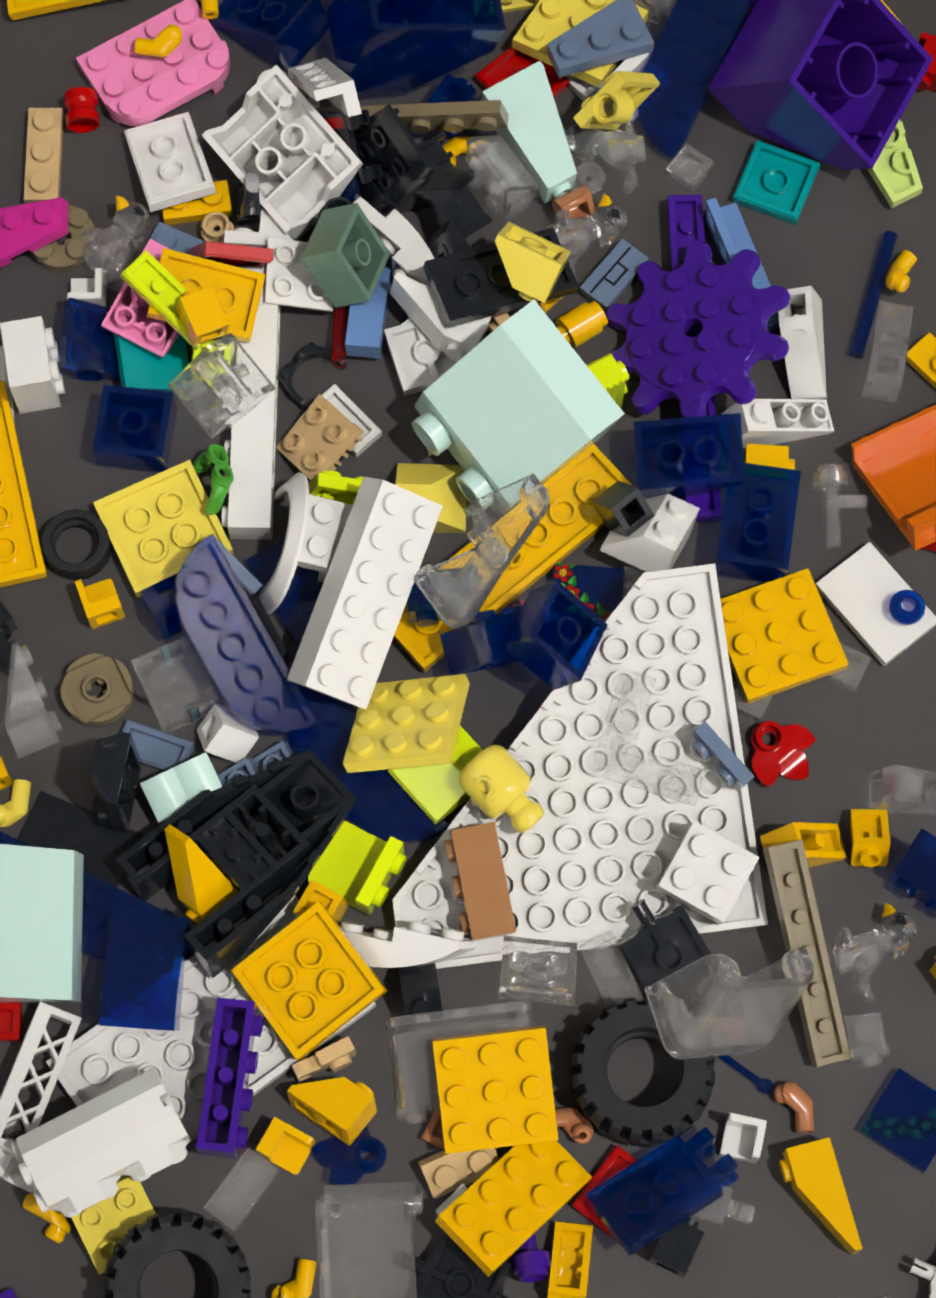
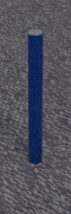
(873, 294)

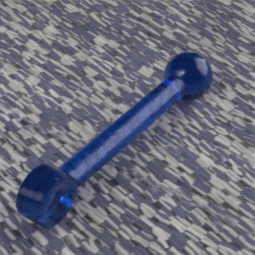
(763, 1085)

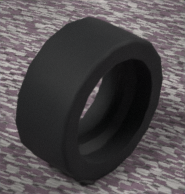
(63, 522)

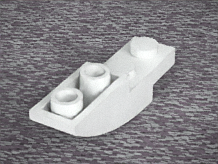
(402, 242)
(407, 945)

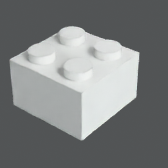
(32, 364)
(707, 872)

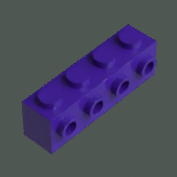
(227, 1078)

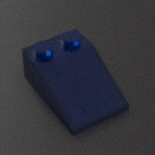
(273, 29)
(689, 455)
(758, 524)
(144, 972)

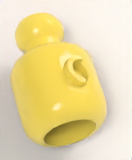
(499, 787)

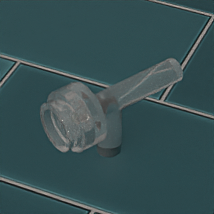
(831, 479)

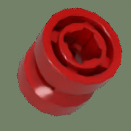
(81, 110)

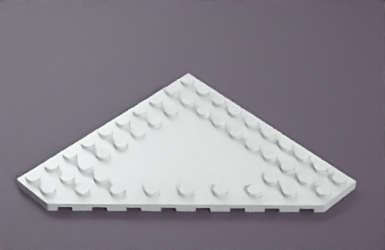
(599, 838)

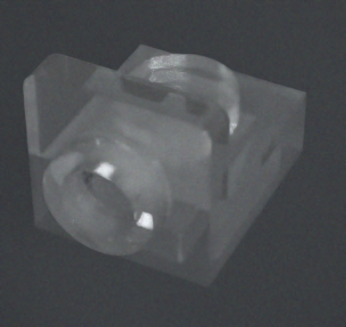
(866, 1039)

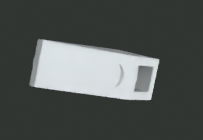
(803, 329)
(782, 420)

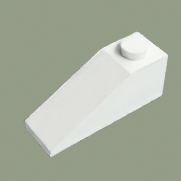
(424, 310)

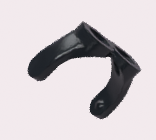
(247, 199)
(310, 352)

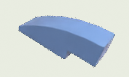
(368, 321)

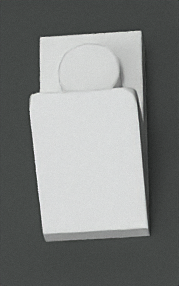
(248, 237)

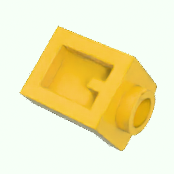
(869, 837)

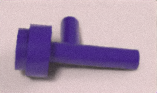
(532, 1264)

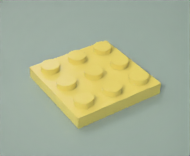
(554, 18)
(158, 524)
(407, 724)

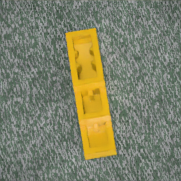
(570, 1260)

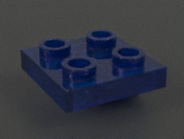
(87, 345)

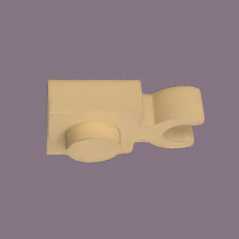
(333, 1057)

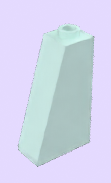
(535, 130)

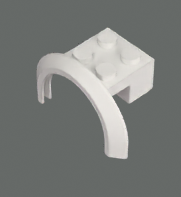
(310, 538)

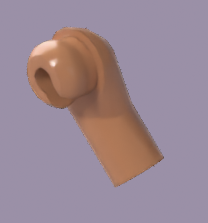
(800, 1102)
(574, 1124)

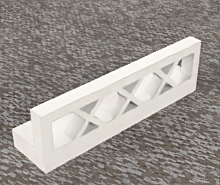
(325, 80)
(23, 1064)

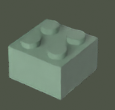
(345, 255)

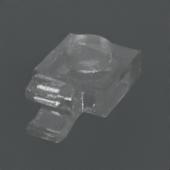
(724, 1207)

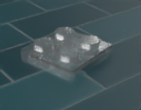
(538, 970)

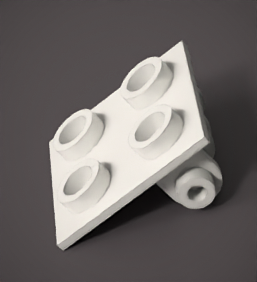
(289, 279)

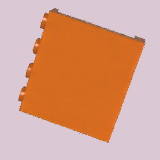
(902, 473)

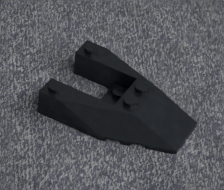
(262, 837)

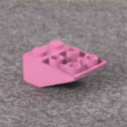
(130, 320)

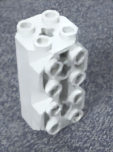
(87, 1149)

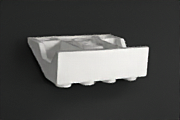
(290, 150)

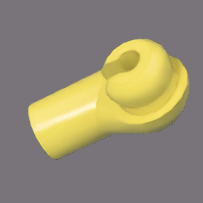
(18, 805)

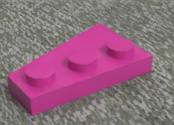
(31, 227)

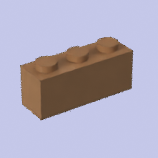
(480, 882)

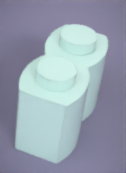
(179, 785)

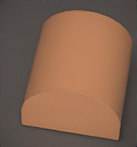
(576, 202)

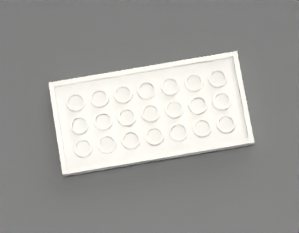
(117, 1054)

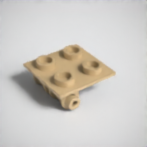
(320, 438)

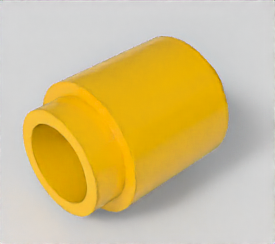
(582, 323)

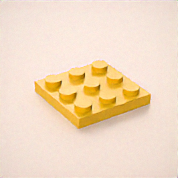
(780, 636)
(309, 980)
(495, 1089)

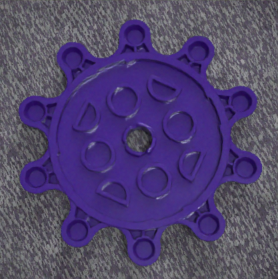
(725, 350)

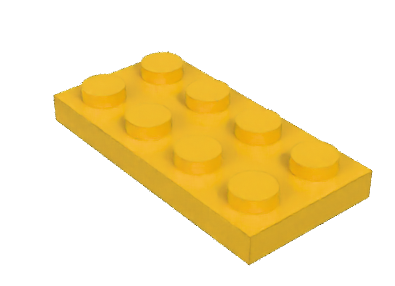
(512, 1202)

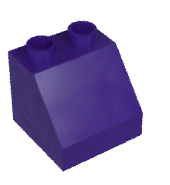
(822, 77)

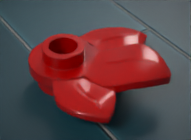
(782, 757)

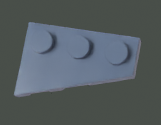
(601, 39)

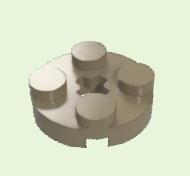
(70, 254)
(115, 699)

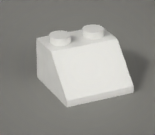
(659, 540)

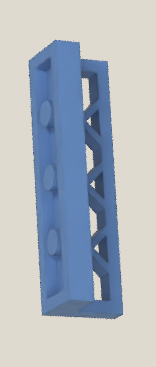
(729, 238)

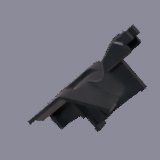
(419, 179)

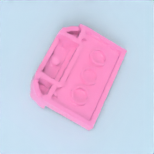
(146, 87)

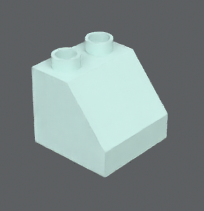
(515, 406)
(40, 924)

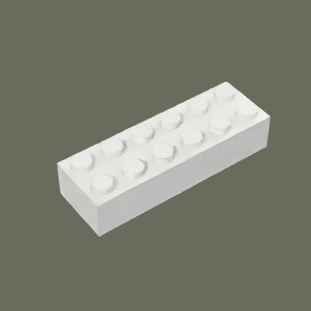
(365, 592)

